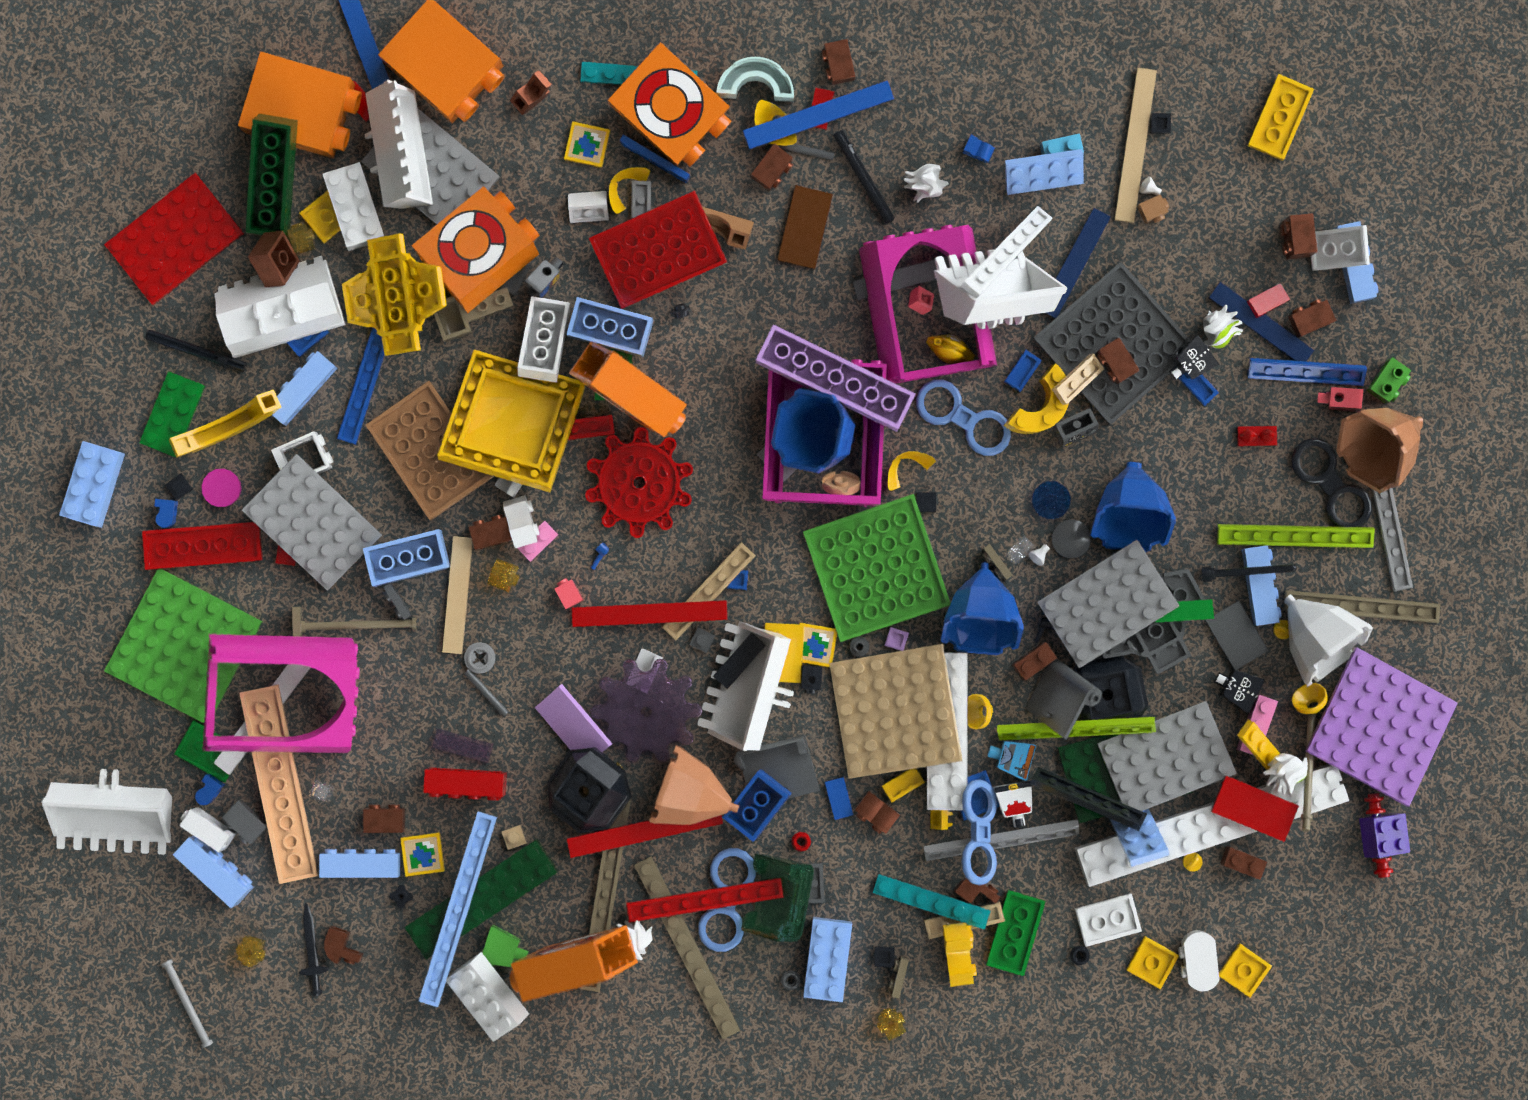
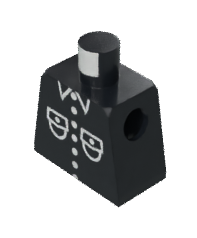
(1192, 359)
(1240, 689)

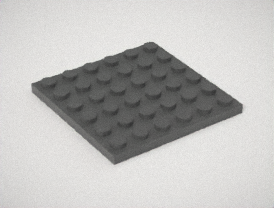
(1109, 311)

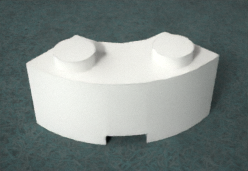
(520, 521)

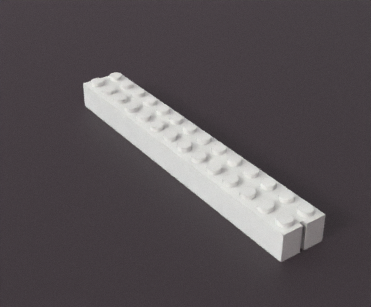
(1201, 829)

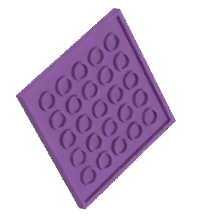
(1381, 727)

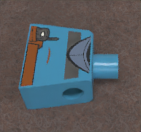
(1013, 758)

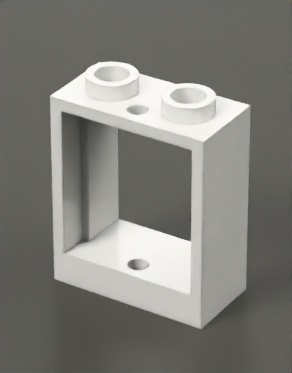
(319, 441)
(207, 829)

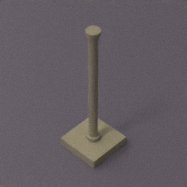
(301, 627)

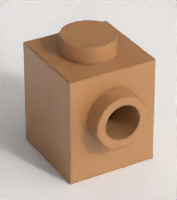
(1153, 209)

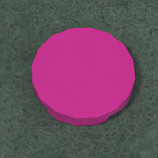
(221, 487)

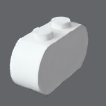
(1199, 960)

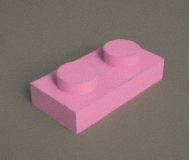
(546, 536)

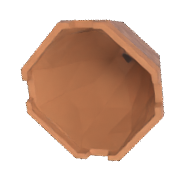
(1379, 446)
(690, 792)

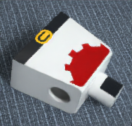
(1015, 800)

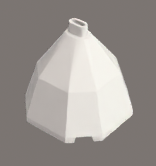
(1322, 637)

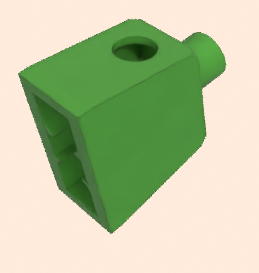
(502, 947)

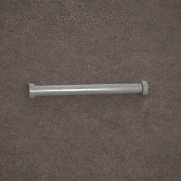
(186, 1003)

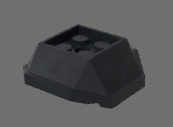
(1126, 688)
(606, 785)

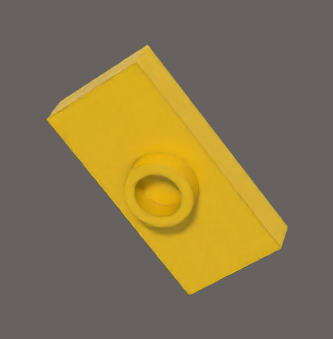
(903, 784)

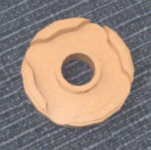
(841, 484)

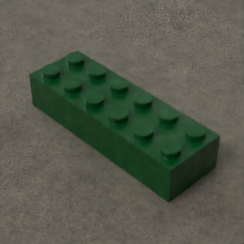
(271, 174)

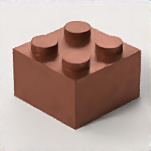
(1299, 236)
(273, 259)

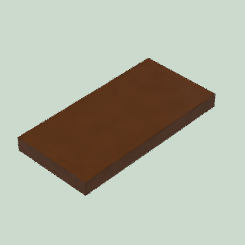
(805, 227)

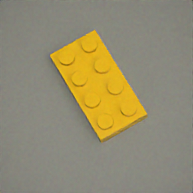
(1280, 117)

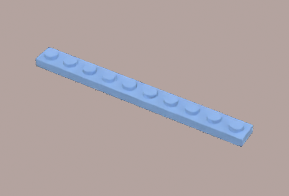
(457, 909)

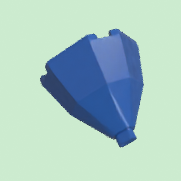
(812, 431)
(1132, 511)
(982, 616)

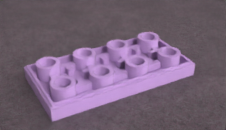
(571, 721)

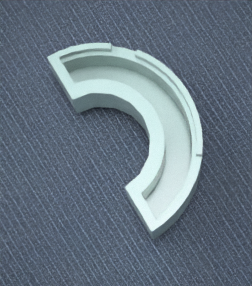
(756, 69)

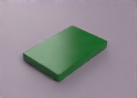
(192, 751)

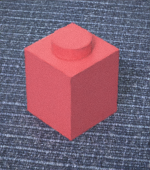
(568, 593)

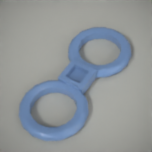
(962, 417)
(979, 832)
(725, 910)

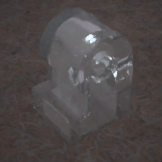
(1019, 550)
(322, 791)

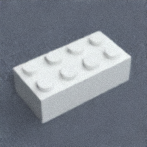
(353, 205)
(543, 339)
(487, 997)

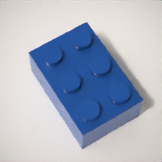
(757, 805)

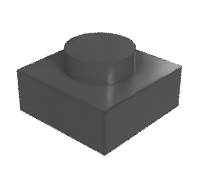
(702, 640)

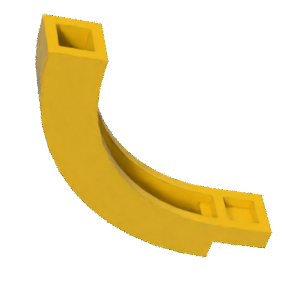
(245, 417)

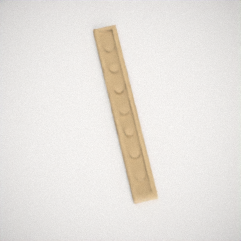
(1135, 145)

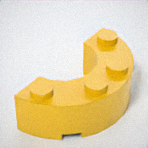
(1048, 415)
(958, 943)

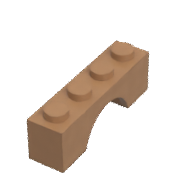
(732, 228)

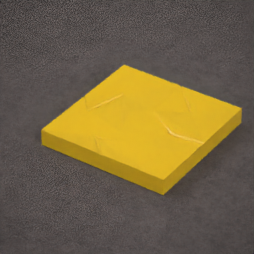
(510, 422)

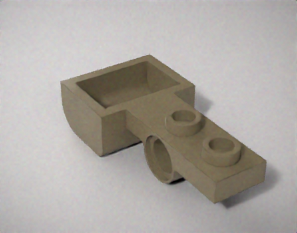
(454, 320)

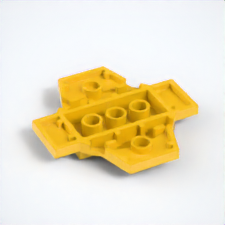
(394, 294)

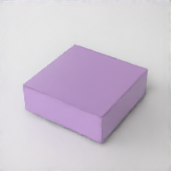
(896, 639)

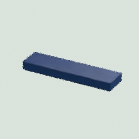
(654, 159)

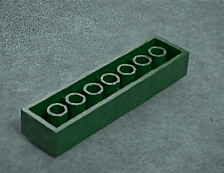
(492, 894)

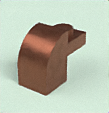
(531, 93)
(969, 890)
(335, 946)

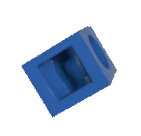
(978, 149)
(167, 513)
(209, 791)

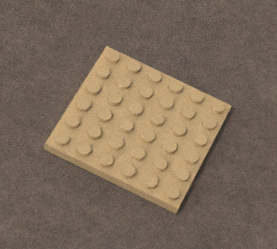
(896, 711)

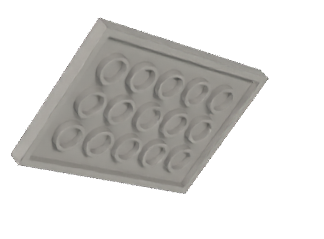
(451, 169)
(311, 522)
(1108, 604)
(1168, 763)

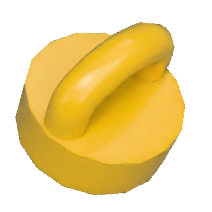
(1281, 629)
(1192, 861)

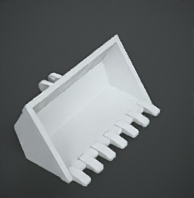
(746, 705)

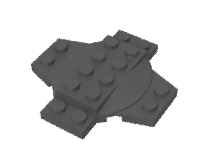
(1163, 640)

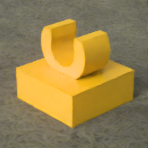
(939, 819)

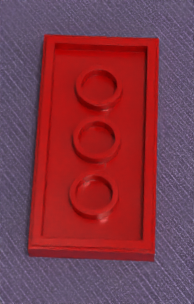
(1254, 808)

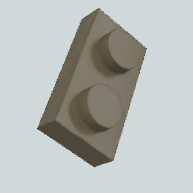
(1000, 568)
(896, 985)

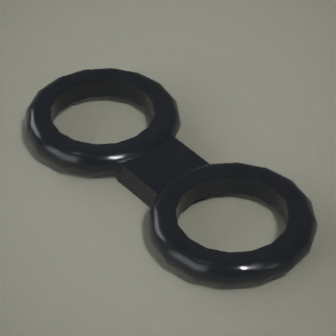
(1330, 483)

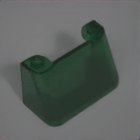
(781, 917)

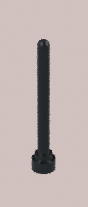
(1210, 574)

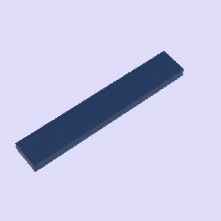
(1080, 254)
(1263, 325)

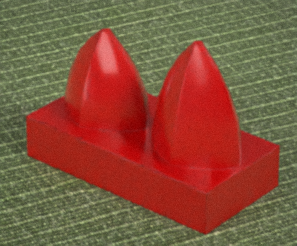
(1257, 436)

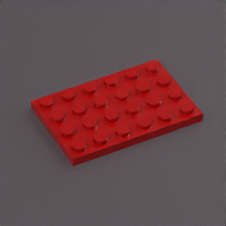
(174, 239)
(658, 249)

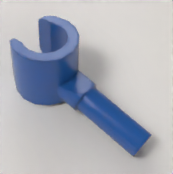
(602, 549)

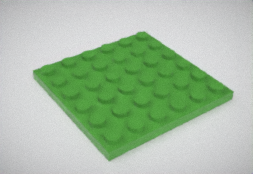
(877, 568)
(169, 641)

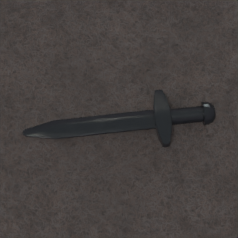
(314, 969)

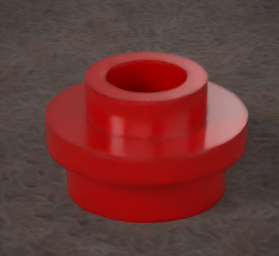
(805, 846)

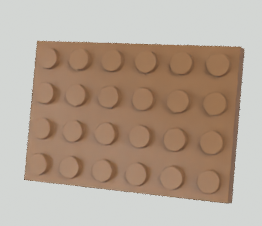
(411, 440)

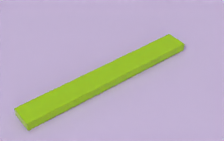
(1295, 535)
(1080, 728)

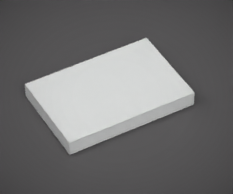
(1341, 248)
(1108, 920)

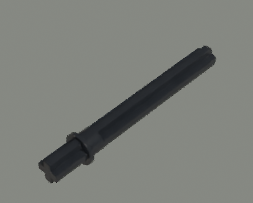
(863, 176)
(219, 358)

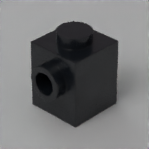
(811, 678)

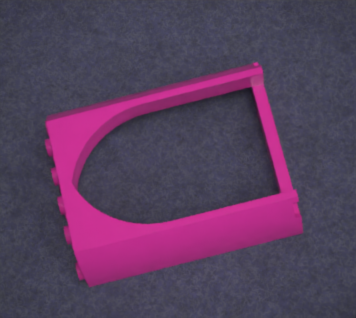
(878, 265)
(781, 390)
(329, 655)

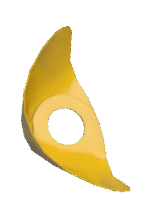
(764, 113)
(636, 173)
(922, 458)

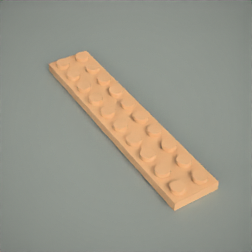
(279, 787)

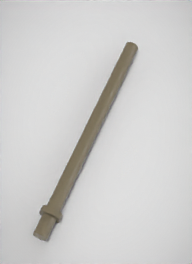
(1306, 817)

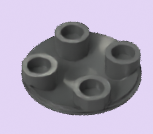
(1071, 539)

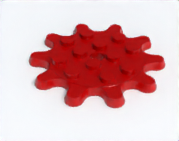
(617, 479)

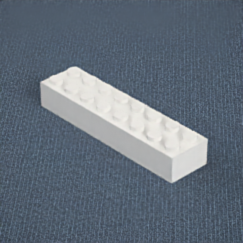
(949, 780)

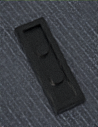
(739, 660)

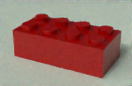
(465, 782)

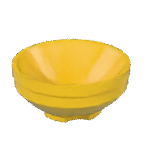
(1308, 694)
(976, 719)

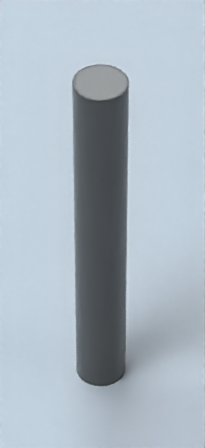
(809, 151)
(486, 693)

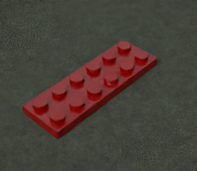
(202, 545)

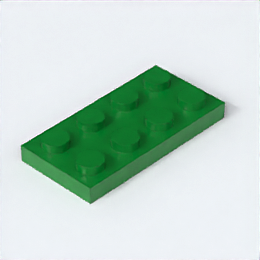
(172, 412)
(1016, 935)

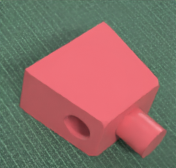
(1351, 399)

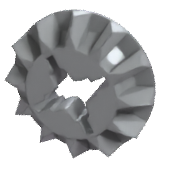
(470, 657)

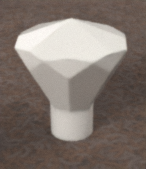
(1149, 187)
(1038, 555)

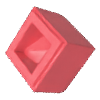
(921, 300)

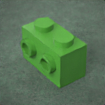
(1389, 380)

